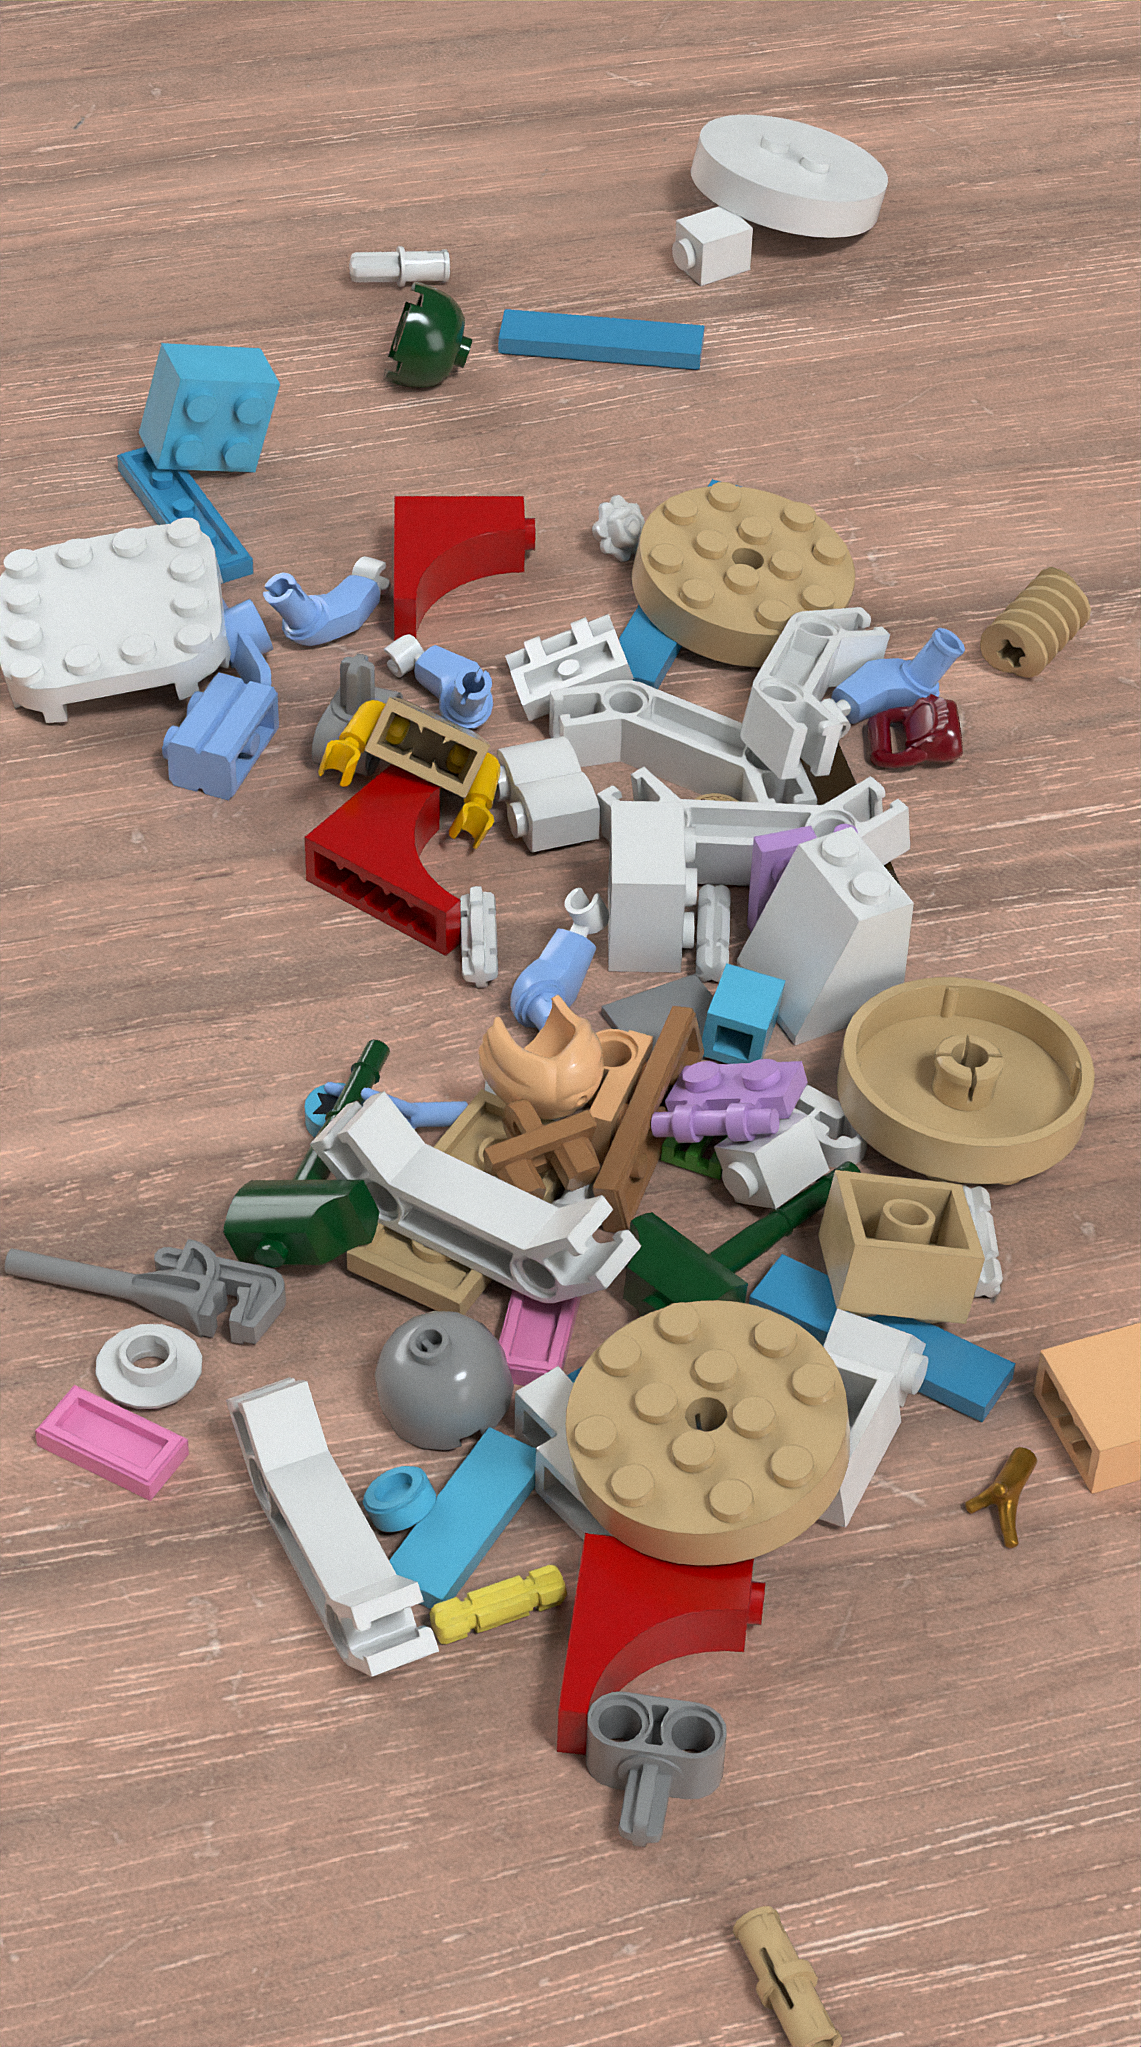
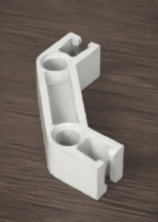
(785, 704)
(669, 739)
(728, 827)
(469, 1212)
(326, 1531)

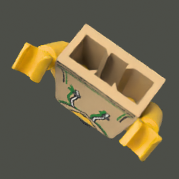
(426, 747)

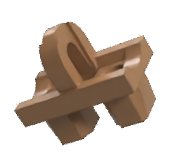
(539, 1148)

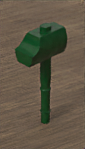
(308, 1216)
(677, 1270)

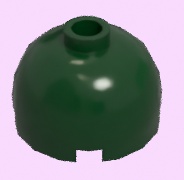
(428, 339)

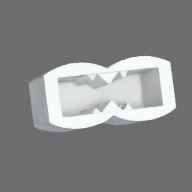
(547, 794)

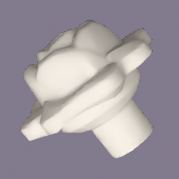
(618, 527)

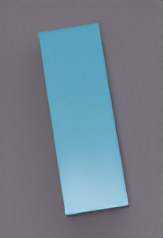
(467, 1517)

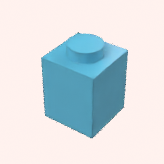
(741, 1016)

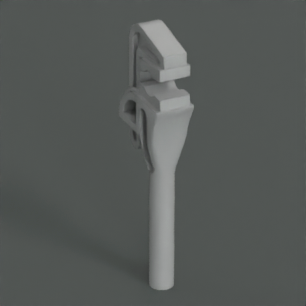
(185, 1288)

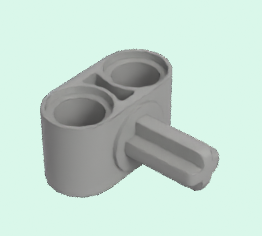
(355, 688)
(652, 1761)

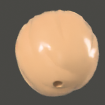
(553, 1071)

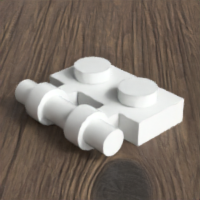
(570, 659)

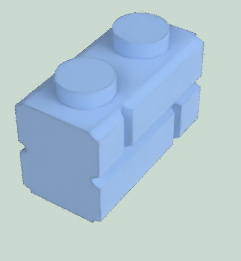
(221, 735)

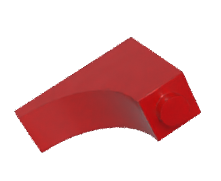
(451, 543)
(372, 859)
(641, 1614)

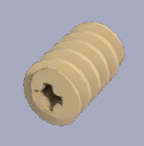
(1036, 624)

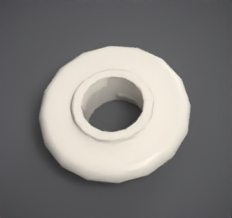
(149, 1386)

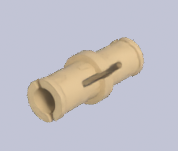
(785, 1980)

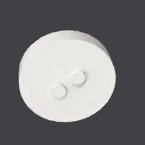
(789, 176)

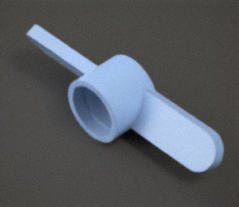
(247, 642)

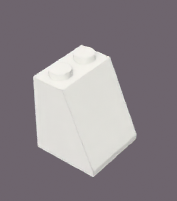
(832, 933)

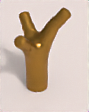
(1006, 1492)

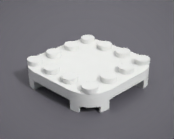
(111, 617)

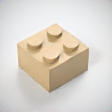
(900, 1247)

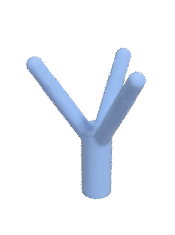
(417, 1113)

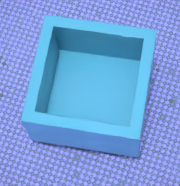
(208, 408)

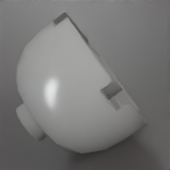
(442, 1380)

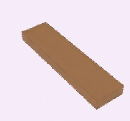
(634, 1147)

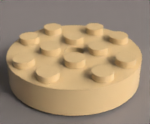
(733, 566)
(936, 1038)
(765, 1440)

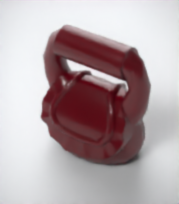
(930, 731)

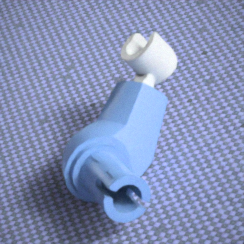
(327, 616)
(452, 678)
(894, 681)
(561, 964)

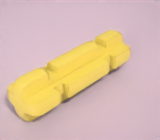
(497, 1604)

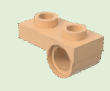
(624, 1062)

